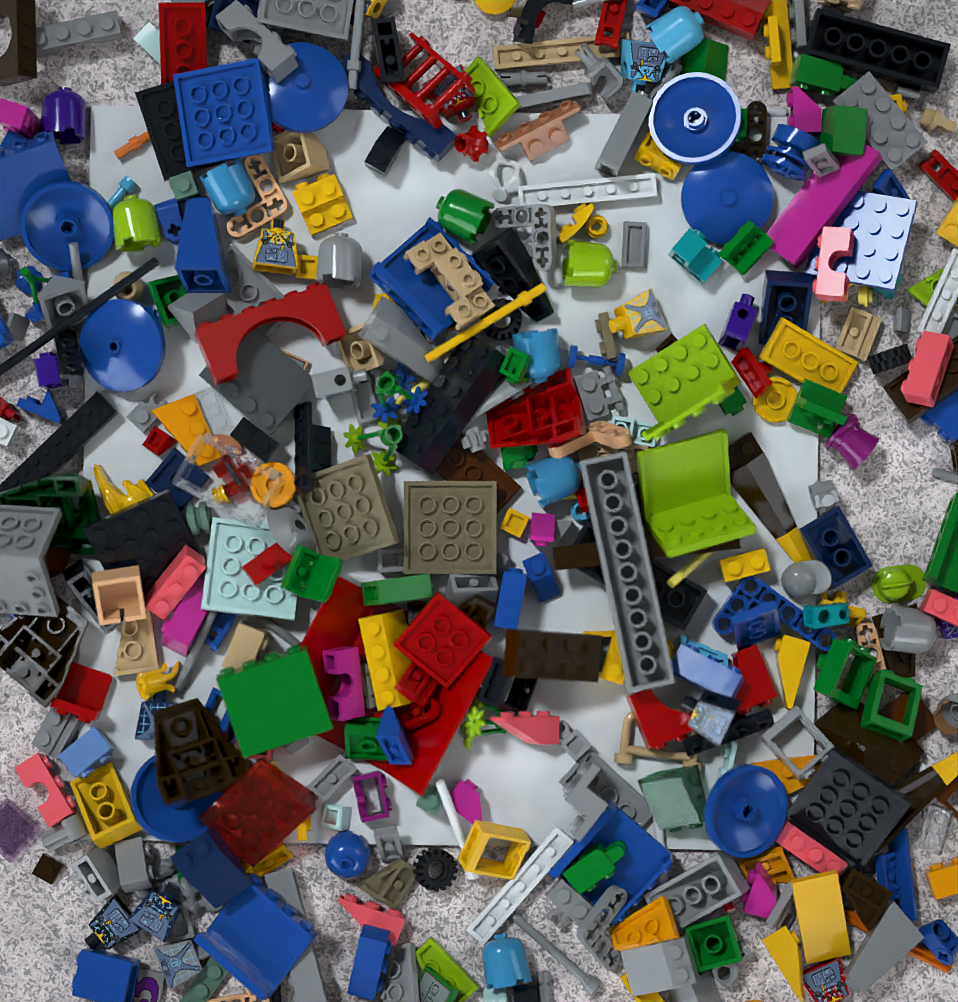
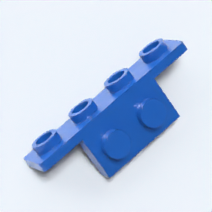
(896, 875)

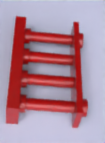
(417, 99)

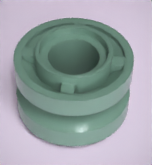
(199, 518)

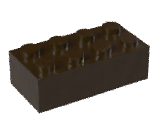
(552, 655)

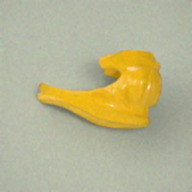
(113, 496)

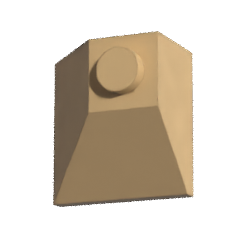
(298, 156)
(358, 352)

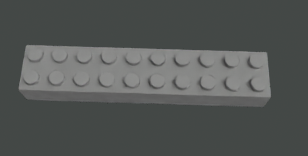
(627, 572)

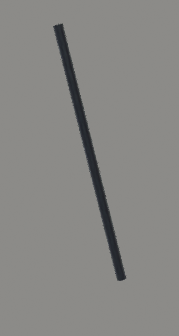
(78, 315)

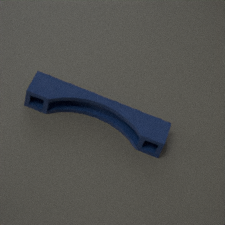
(417, 131)

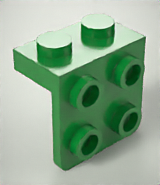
(311, 574)

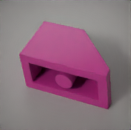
(467, 800)

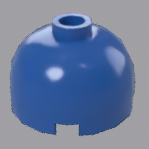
(347, 854)

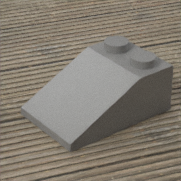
(660, 966)

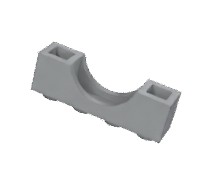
(240, 25)
(94, 28)

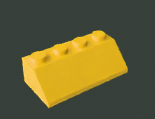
(383, 659)

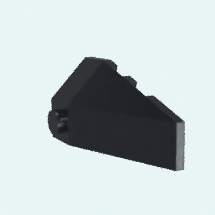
(513, 271)

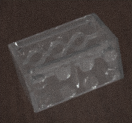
(181, 481)

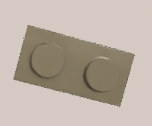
(607, 346)

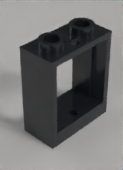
(497, 685)

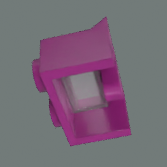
(371, 796)

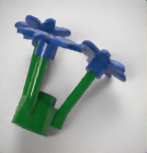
(392, 383)

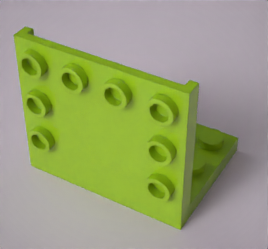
(684, 380)
(689, 494)

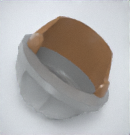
(947, 715)

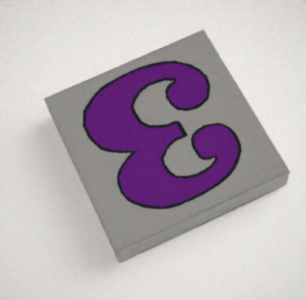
(149, 985)

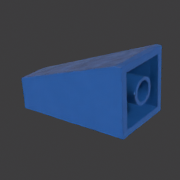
(200, 250)

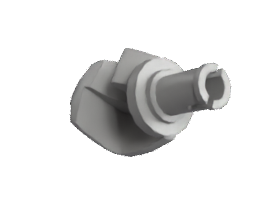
(601, 66)

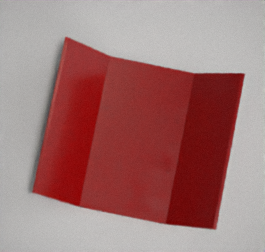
(339, 626)

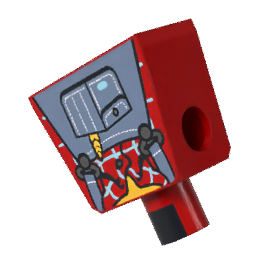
(458, 104)
(826, 981)

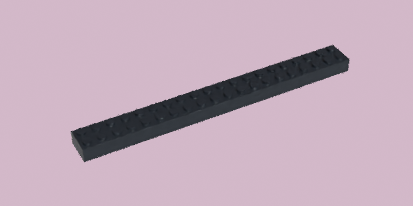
(63, 442)

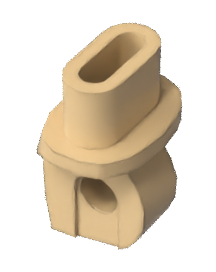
(933, 119)

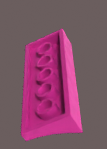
(819, 205)

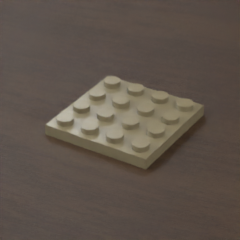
(348, 510)
(450, 527)

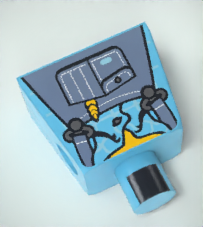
(641, 63)

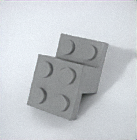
(584, 799)

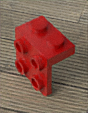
(83, 693)

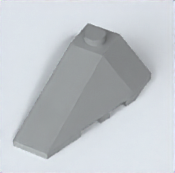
(399, 338)

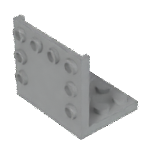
(23, 573)

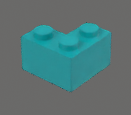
(695, 256)

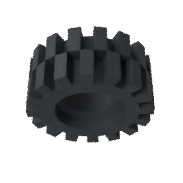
(513, 327)
(890, 358)
(422, 869)

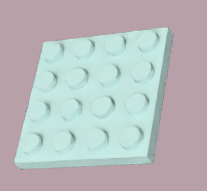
(226, 583)

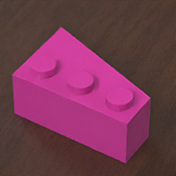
(186, 621)

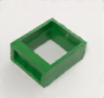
(397, 589)
(856, 679)
(883, 725)

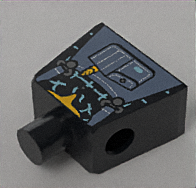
(711, 714)
(111, 925)

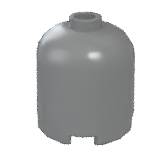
(339, 262)
(908, 630)

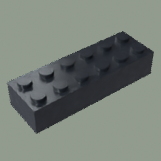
(877, 49)
(450, 403)
(675, 604)

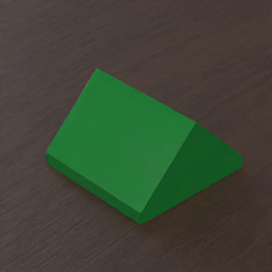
(707, 58)
(844, 130)
(164, 293)
(714, 943)

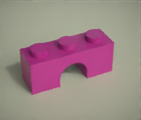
(18, 119)
(349, 700)

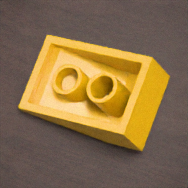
(105, 806)

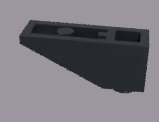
(387, 50)
(79, 580)

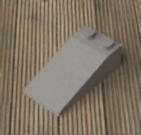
(701, 888)

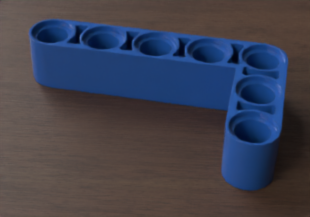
(756, 596)

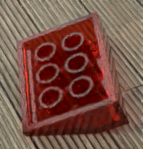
(259, 811)

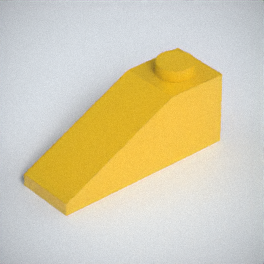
(790, 661)
(787, 956)

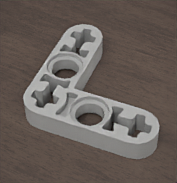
(534, 221)
(595, 932)

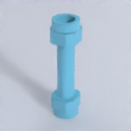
(126, 185)

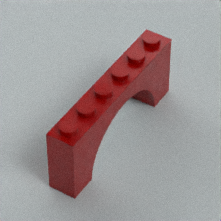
(308, 308)
(661, 724)

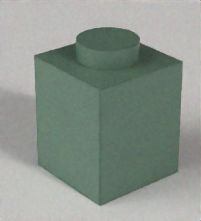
(184, 186)
(430, 800)

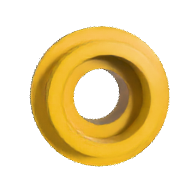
(596, 219)

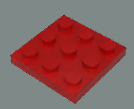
(442, 640)

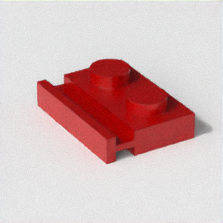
(416, 684)

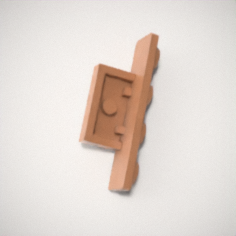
(540, 134)

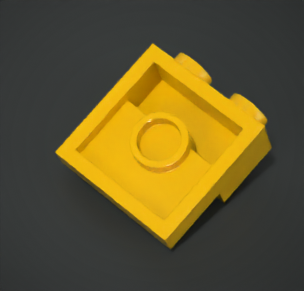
(322, 203)

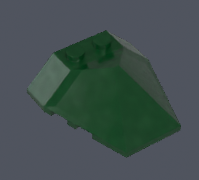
(74, 498)

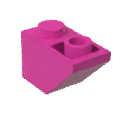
(804, 112)
(542, 528)
(762, 893)

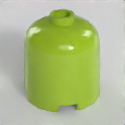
(135, 224)
(587, 264)

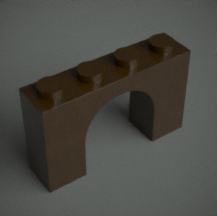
(20, 58)

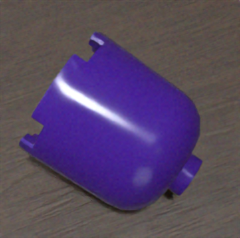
(64, 115)

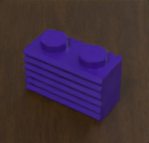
(48, 372)

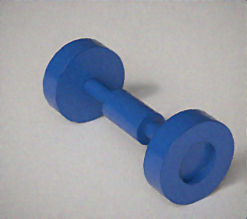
(596, 360)

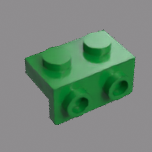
(746, 247)

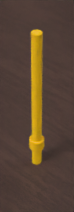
(524, 299)

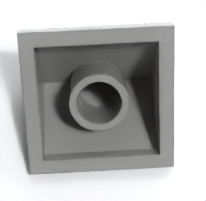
(61, 299)
(198, 308)
(702, 991)

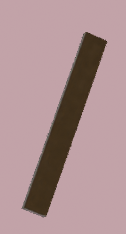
(587, 554)

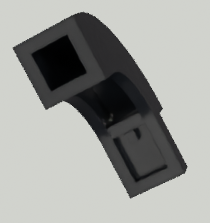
(526, 13)

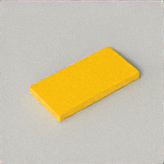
(807, 357)
(820, 916)

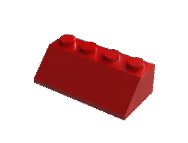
(734, 16)

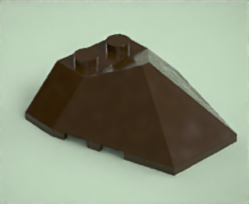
(41, 650)
(874, 751)
(193, 754)

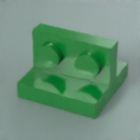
(817, 408)
(362, 739)

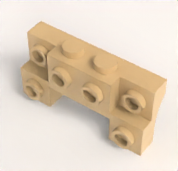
(455, 276)

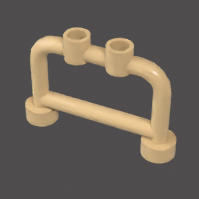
(627, 751)

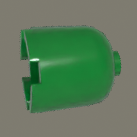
(464, 214)

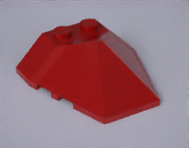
(539, 416)

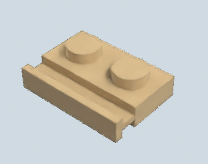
(858, 333)

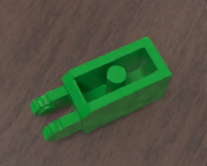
(819, 76)
(594, 865)

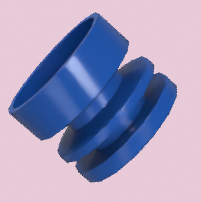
(788, 157)

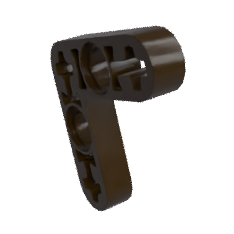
(754, 146)

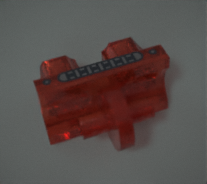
(227, 466)

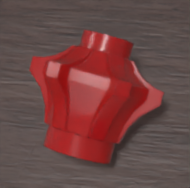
(472, 143)

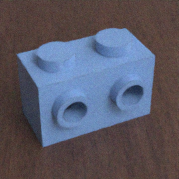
(87, 752)

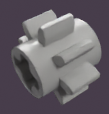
(475, 439)

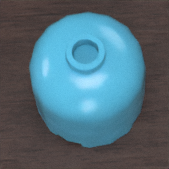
(677, 32)

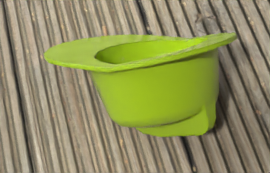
(898, 583)

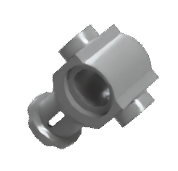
(823, 496)
(733, 968)

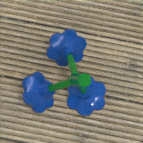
(30, 282)

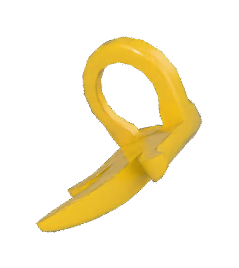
(155, 681)

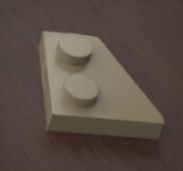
(390, 882)

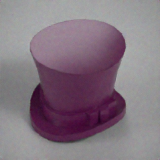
(852, 441)

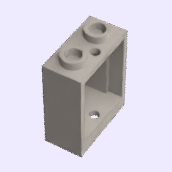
(781, 727)

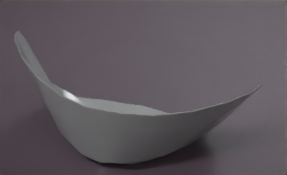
(282, 522)

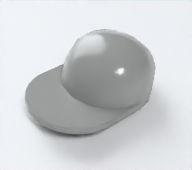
(806, 578)

